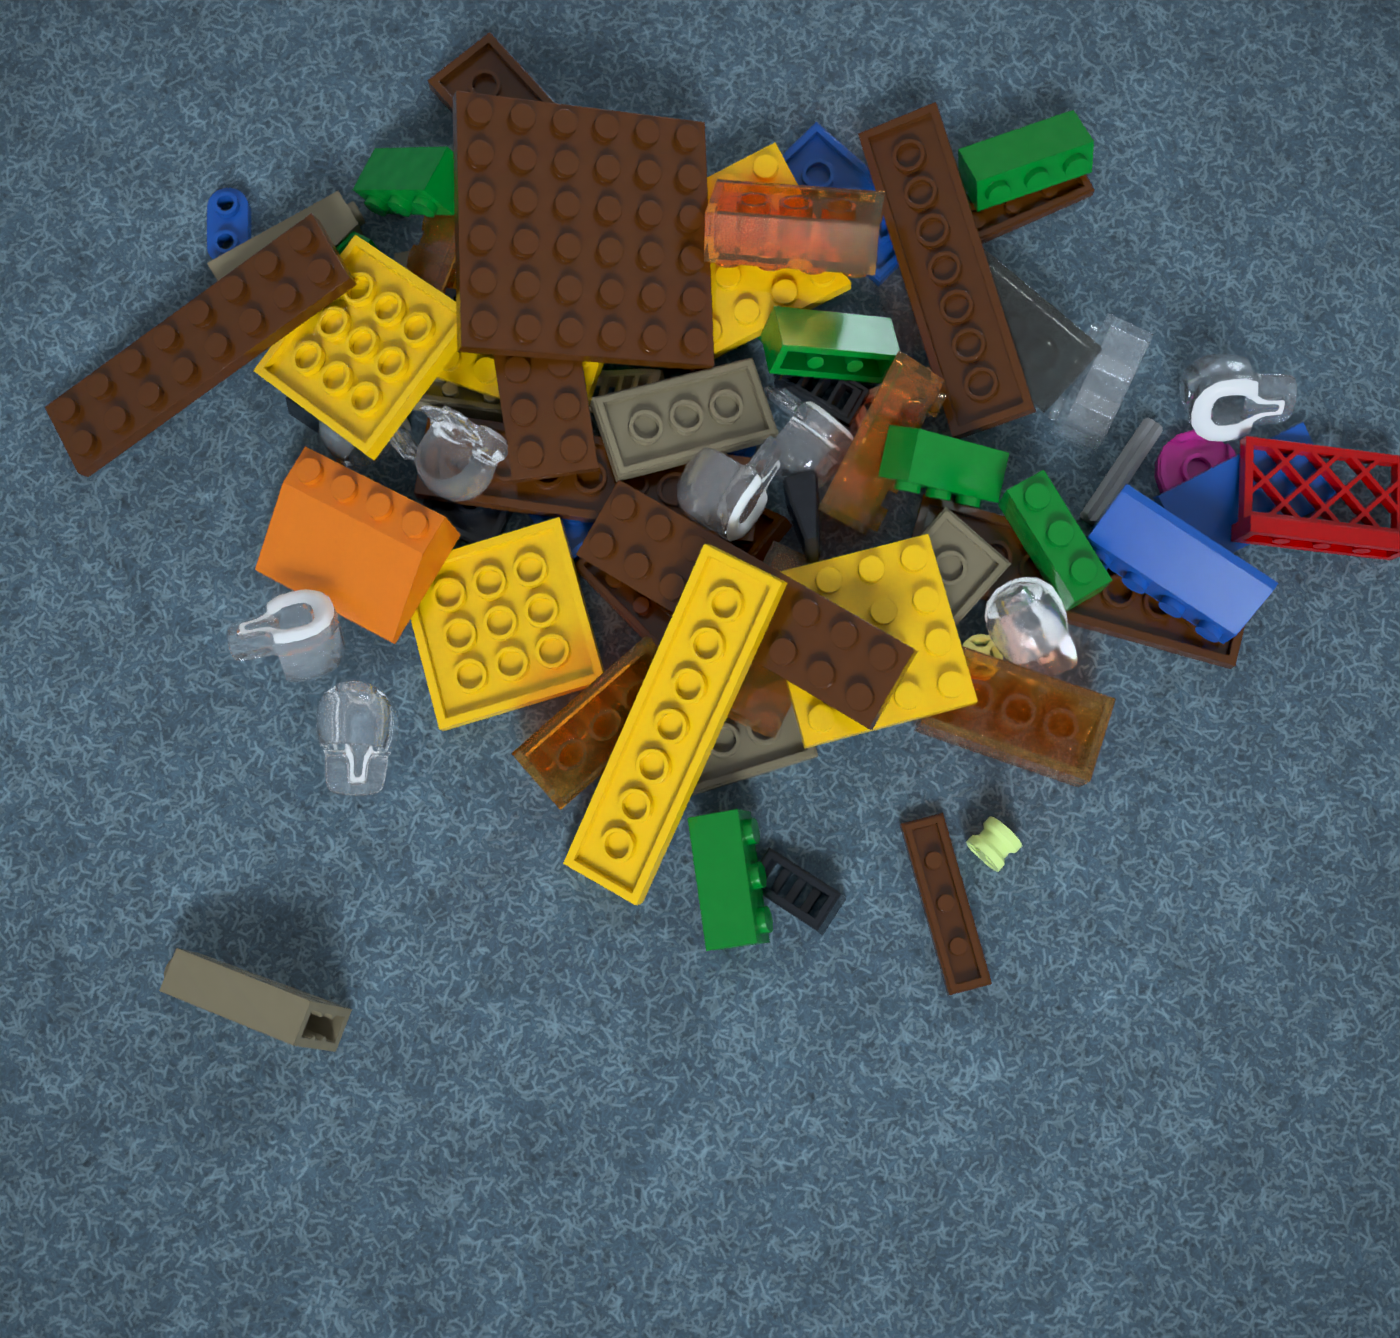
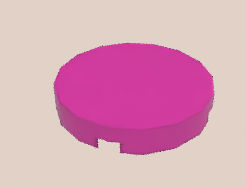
(1175, 458)

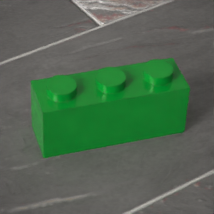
(1026, 160)
(408, 181)
(829, 344)
(942, 466)
(1054, 540)
(730, 879)

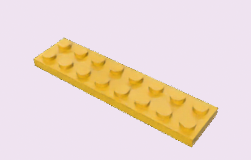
(674, 723)

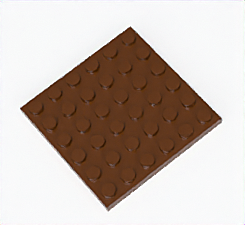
(580, 234)

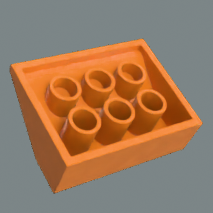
(354, 544)

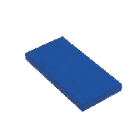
(825, 162)
(1212, 497)

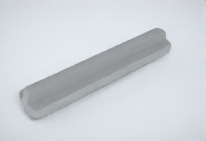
(1122, 469)

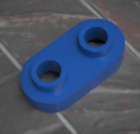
(228, 224)

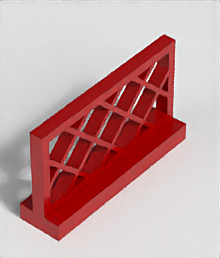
(1311, 533)

